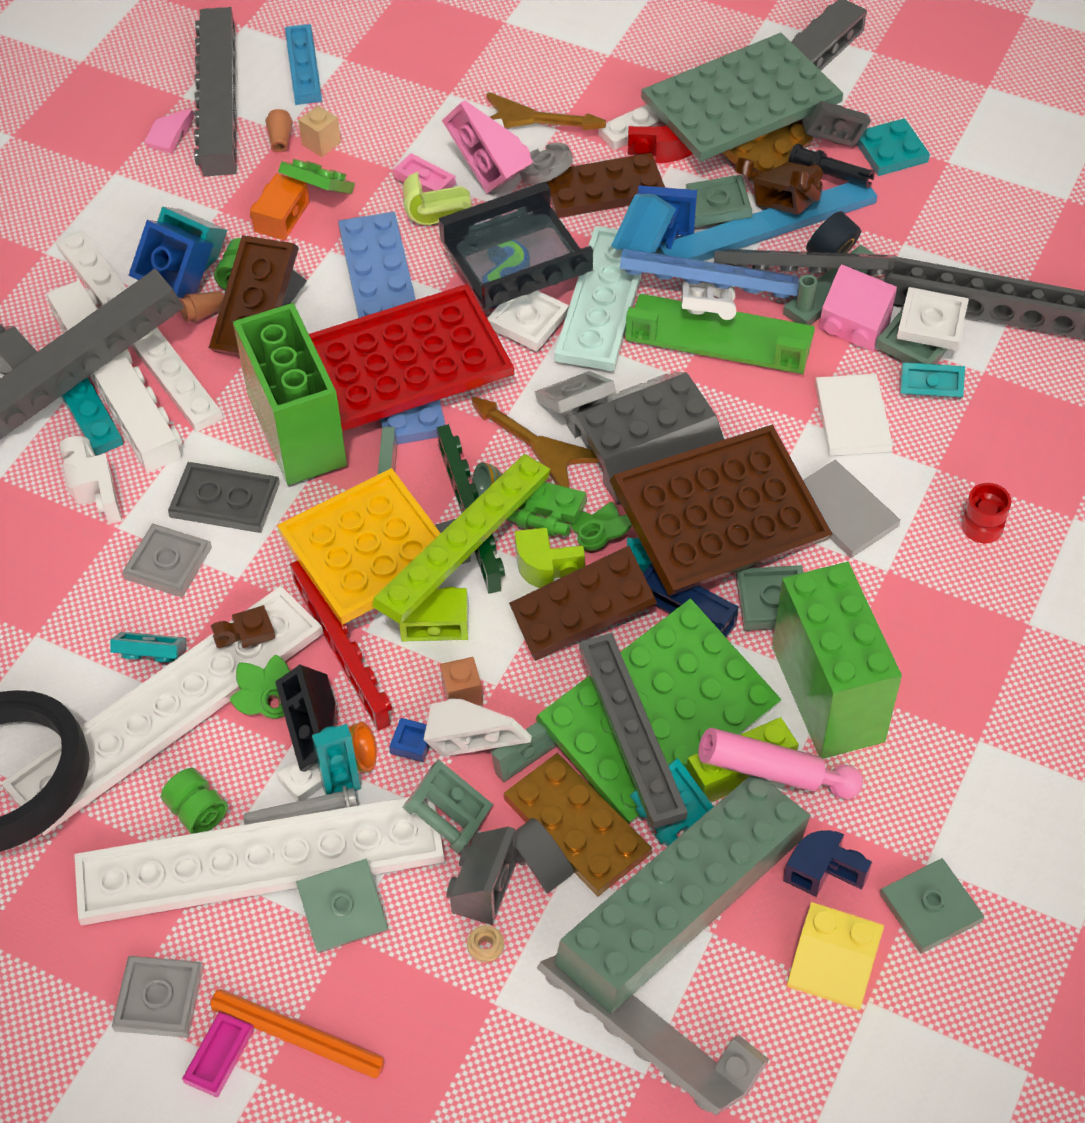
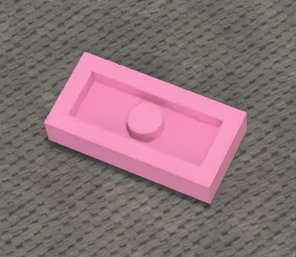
(431, 176)

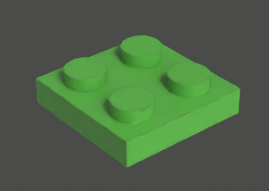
(317, 176)

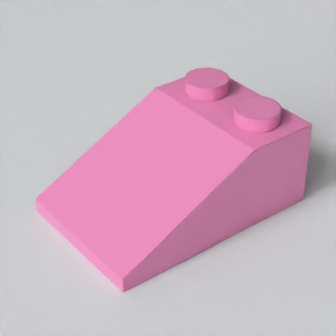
(487, 146)

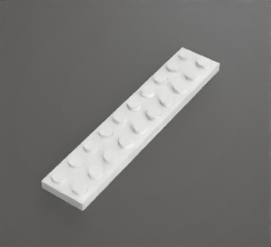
(167, 706)
(249, 859)

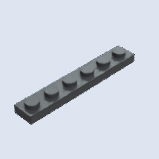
(816, 261)
(632, 731)

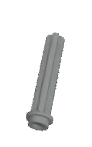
(308, 806)

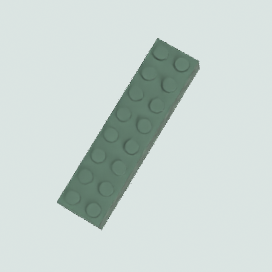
(680, 892)

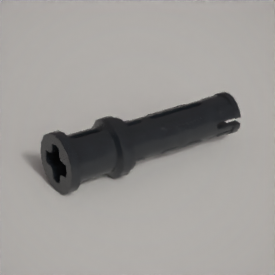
(831, 166)

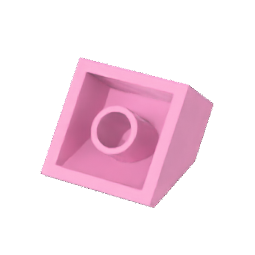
(857, 307)

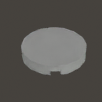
(547, 163)

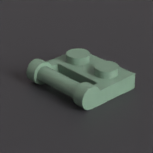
(455, 799)

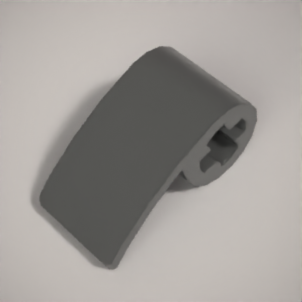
(542, 855)

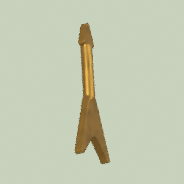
(516, 114)
(550, 452)

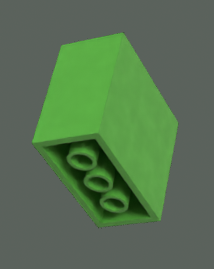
(291, 393)
(835, 660)

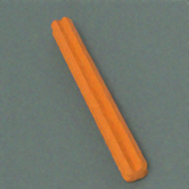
(298, 1033)

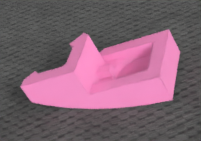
(167, 131)

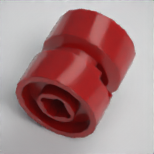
(986, 512)

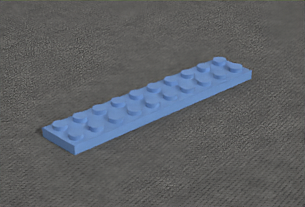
(378, 283)

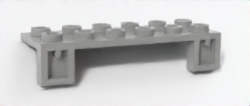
(654, 1040)

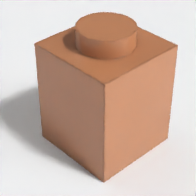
(462, 681)

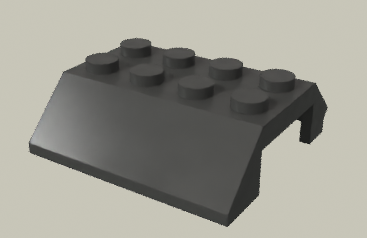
(646, 424)

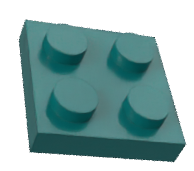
(892, 147)

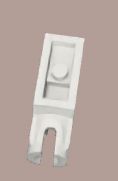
(89, 476)

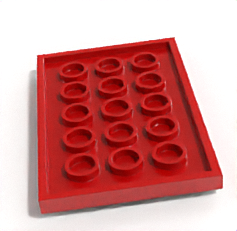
(410, 355)

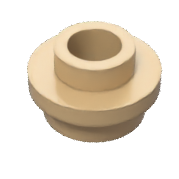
(485, 934)

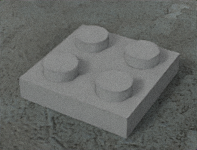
(576, 391)

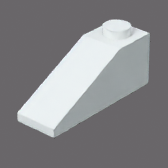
(466, 727)

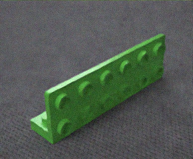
(741, 339)

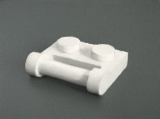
(699, 298)

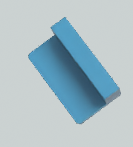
(644, 224)

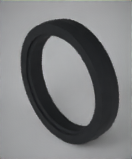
(68, 777)

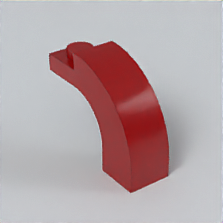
(659, 141)

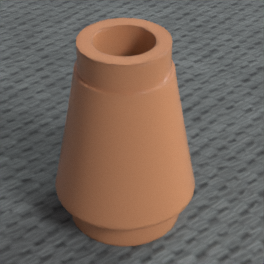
(279, 129)
(200, 305)

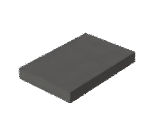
(224, 497)

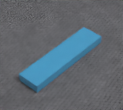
(303, 64)

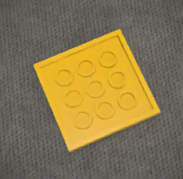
(359, 541)

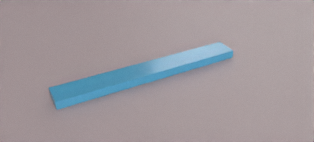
(769, 223)

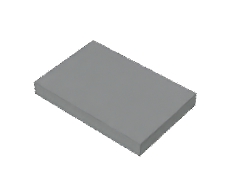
(849, 508)

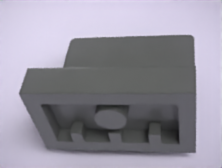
(836, 123)

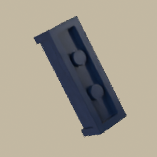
(717, 609)

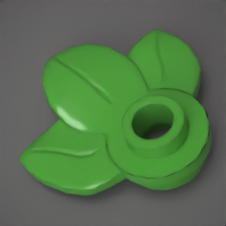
(600, 527)
(257, 686)

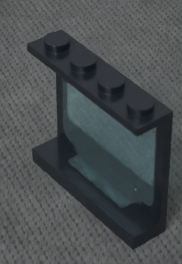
(513, 246)

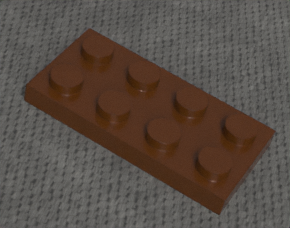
(602, 184)
(254, 286)
(582, 603)

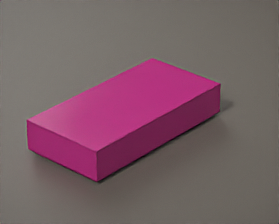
(218, 1054)

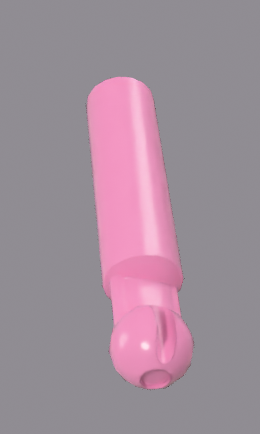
(776, 763)

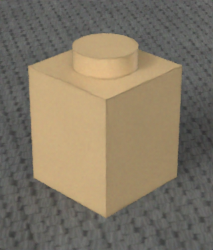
(319, 131)

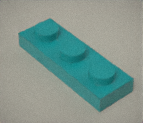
(92, 417)
(336, 759)

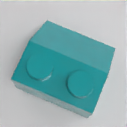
(197, 227)

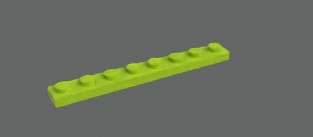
(460, 539)

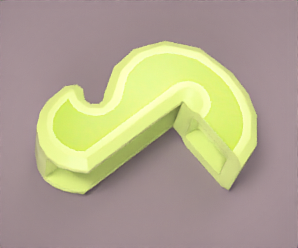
(430, 206)

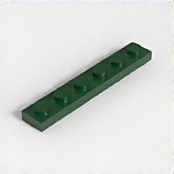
(466, 494)

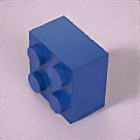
(174, 254)

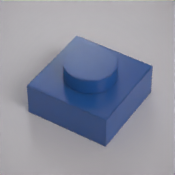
(409, 740)

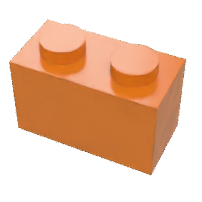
(279, 206)

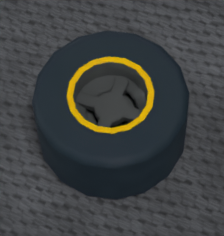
(834, 235)

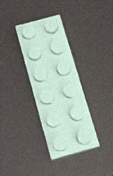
(598, 308)

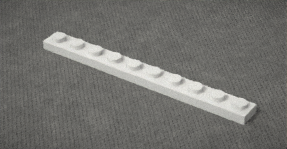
(153, 348)

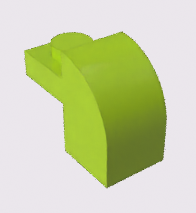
(541, 564)

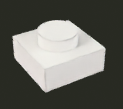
(299, 783)

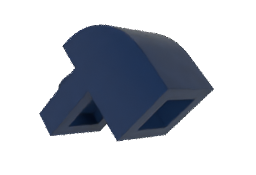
(823, 855)

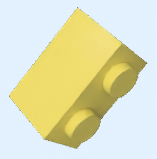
(835, 956)

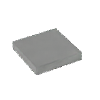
(167, 560)
(158, 996)

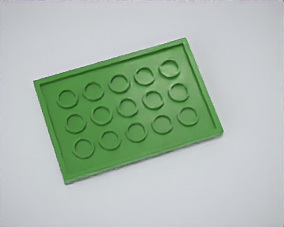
(686, 683)

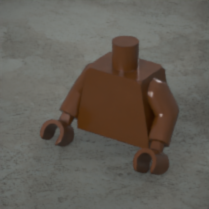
(786, 187)

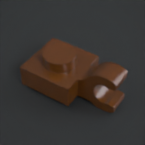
(248, 627)

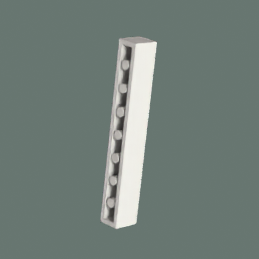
(122, 387)

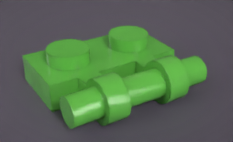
(553, 502)

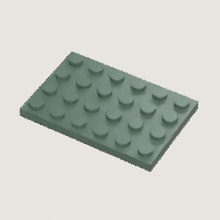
(740, 96)

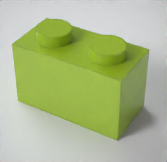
(438, 617)

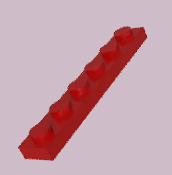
(347, 653)

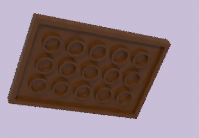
(720, 508)

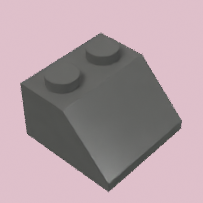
(484, 875)

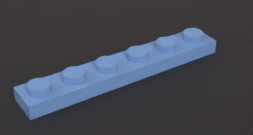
(720, 275)

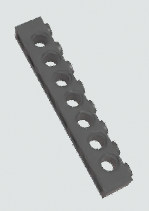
(996, 297)

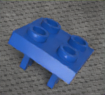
(684, 217)

